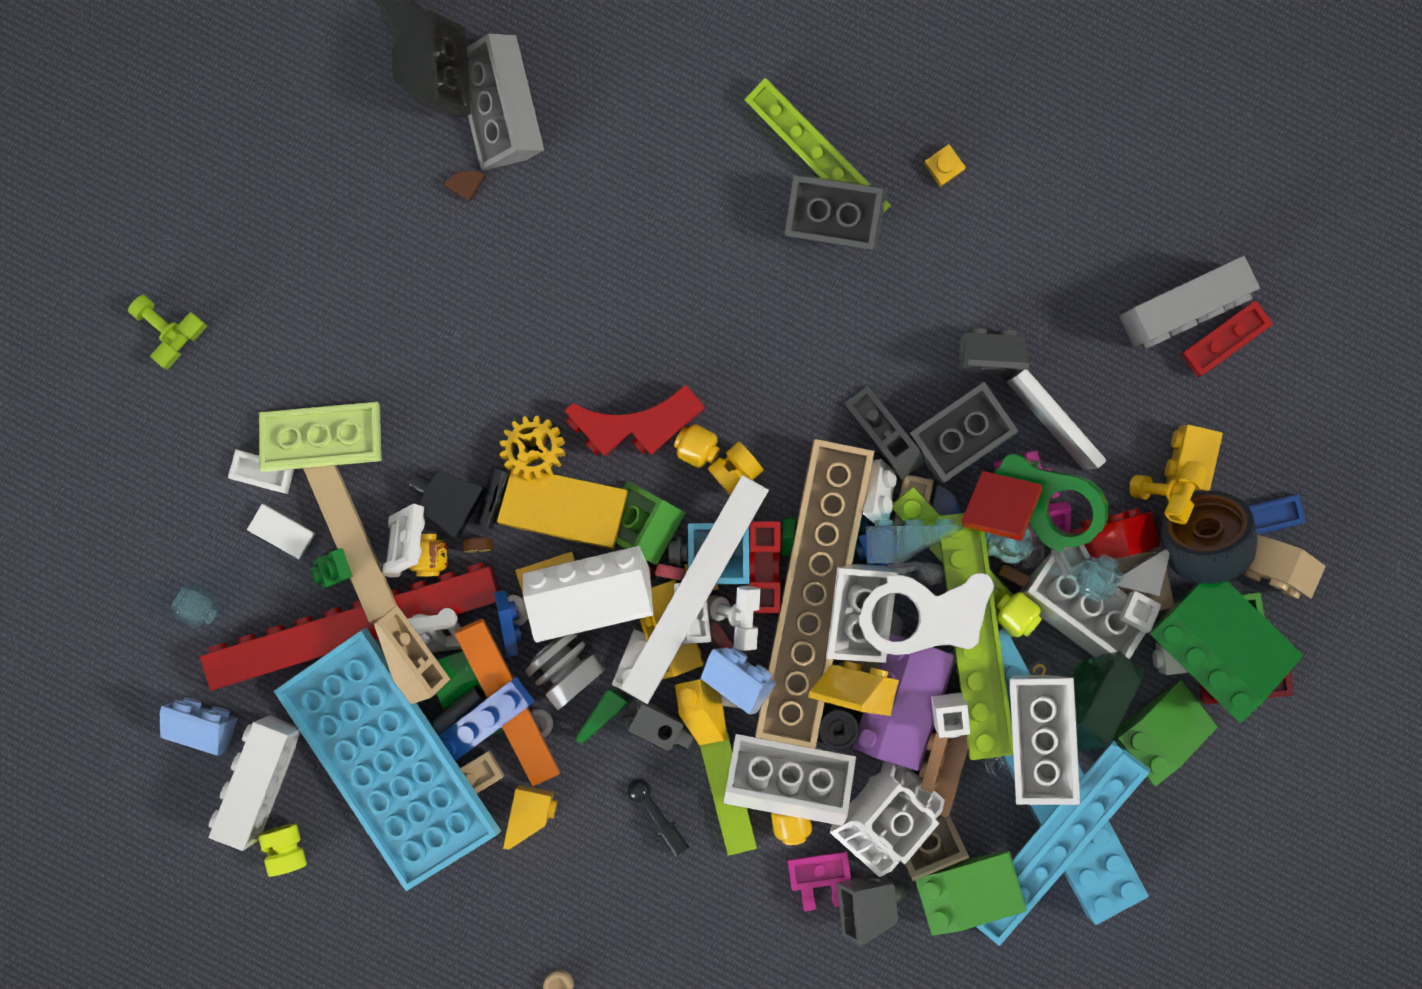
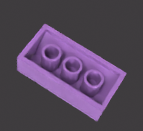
(905, 733)

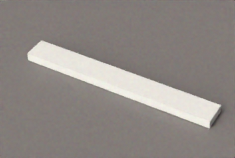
(694, 589)

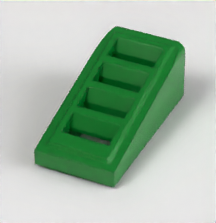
(606, 709)

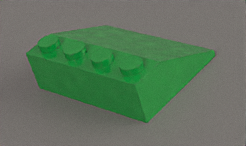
(1226, 646)

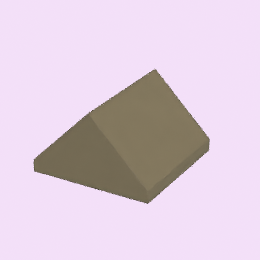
(937, 851)

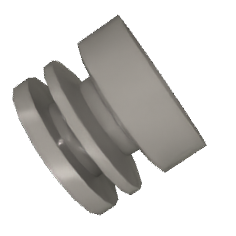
(564, 669)

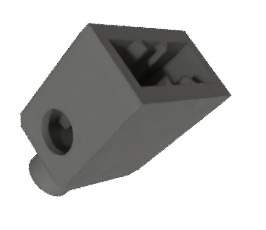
(646, 720)
(868, 907)

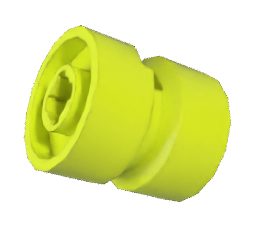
(282, 850)

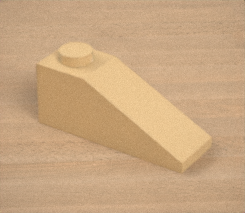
(408, 657)

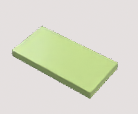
(319, 436)

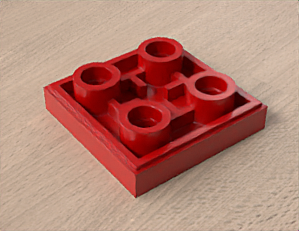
(1001, 505)

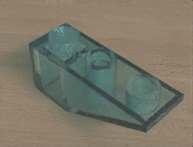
(900, 543)

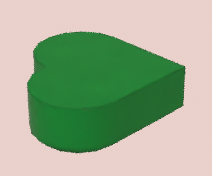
(787, 536)

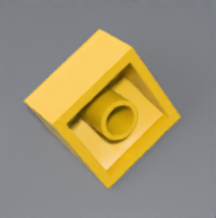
(856, 689)

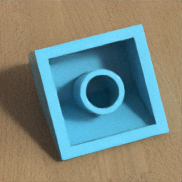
(738, 566)

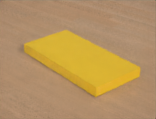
(564, 508)

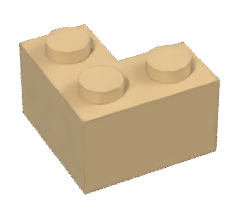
(1286, 567)

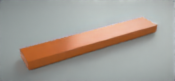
(493, 675)

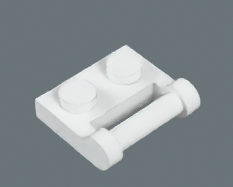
(404, 540)
(430, 630)

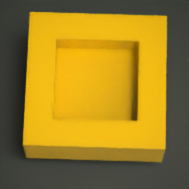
(944, 165)

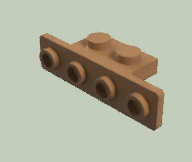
(944, 767)

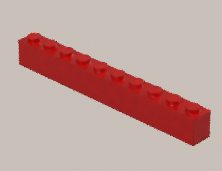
(319, 637)

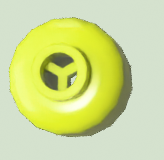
(1018, 614)

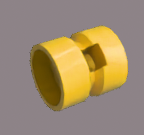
(737, 458)

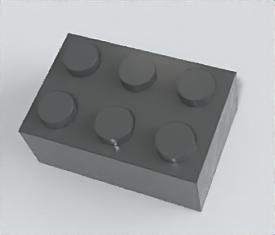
(835, 211)
(962, 432)

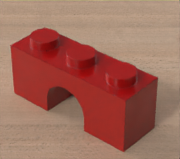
(764, 564)

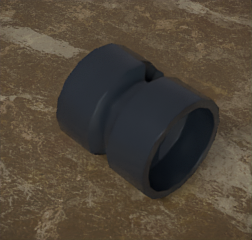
(838, 727)

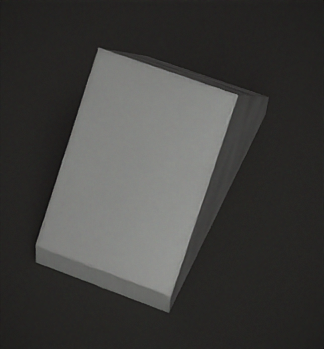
(1147, 573)

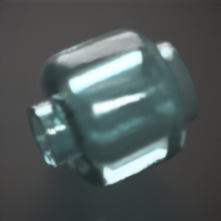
(1010, 549)
(1099, 578)
(194, 606)

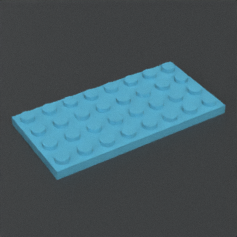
(386, 761)

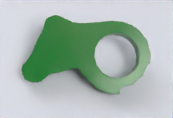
(1020, 468)

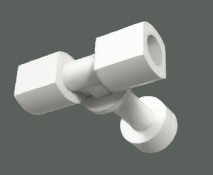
(739, 615)

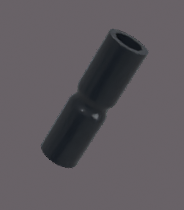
(459, 708)

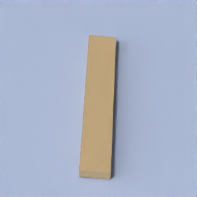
(350, 535)

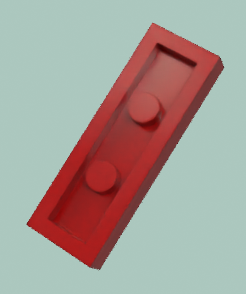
(1226, 338)

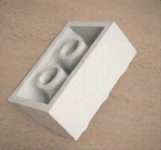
(852, 587)

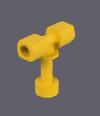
(1177, 491)

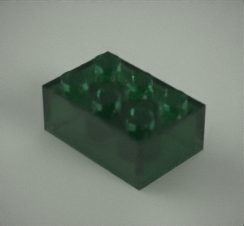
(1102, 696)

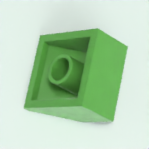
(647, 523)

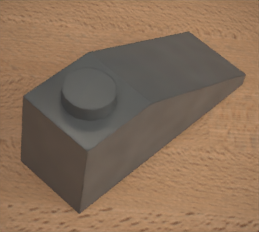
(885, 432)

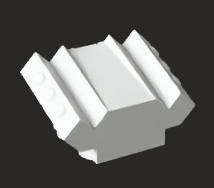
(889, 819)

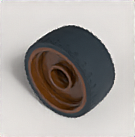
(1214, 542)

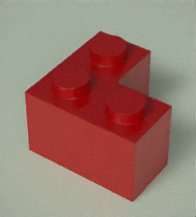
(1122, 534)

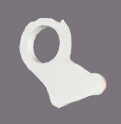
(943, 619)

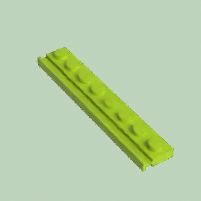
(982, 666)

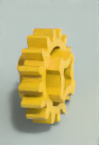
(528, 458)

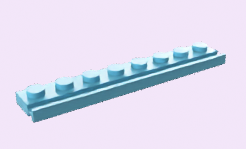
(1070, 830)

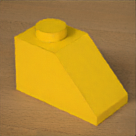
(701, 711)
(528, 813)

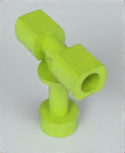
(172, 335)

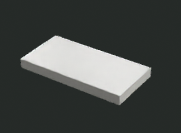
(1056, 420)

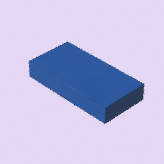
(1278, 514)

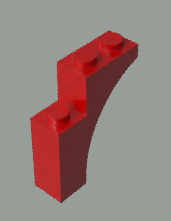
(650, 427)

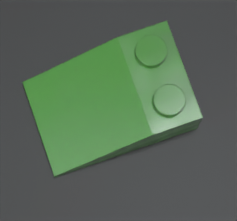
(1166, 731)
(971, 893)

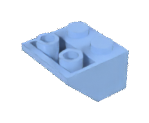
(737, 679)
(197, 726)

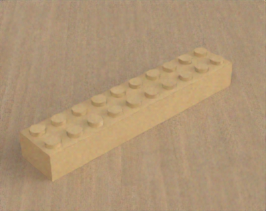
(821, 543)

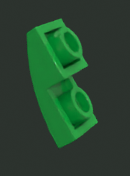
(331, 569)

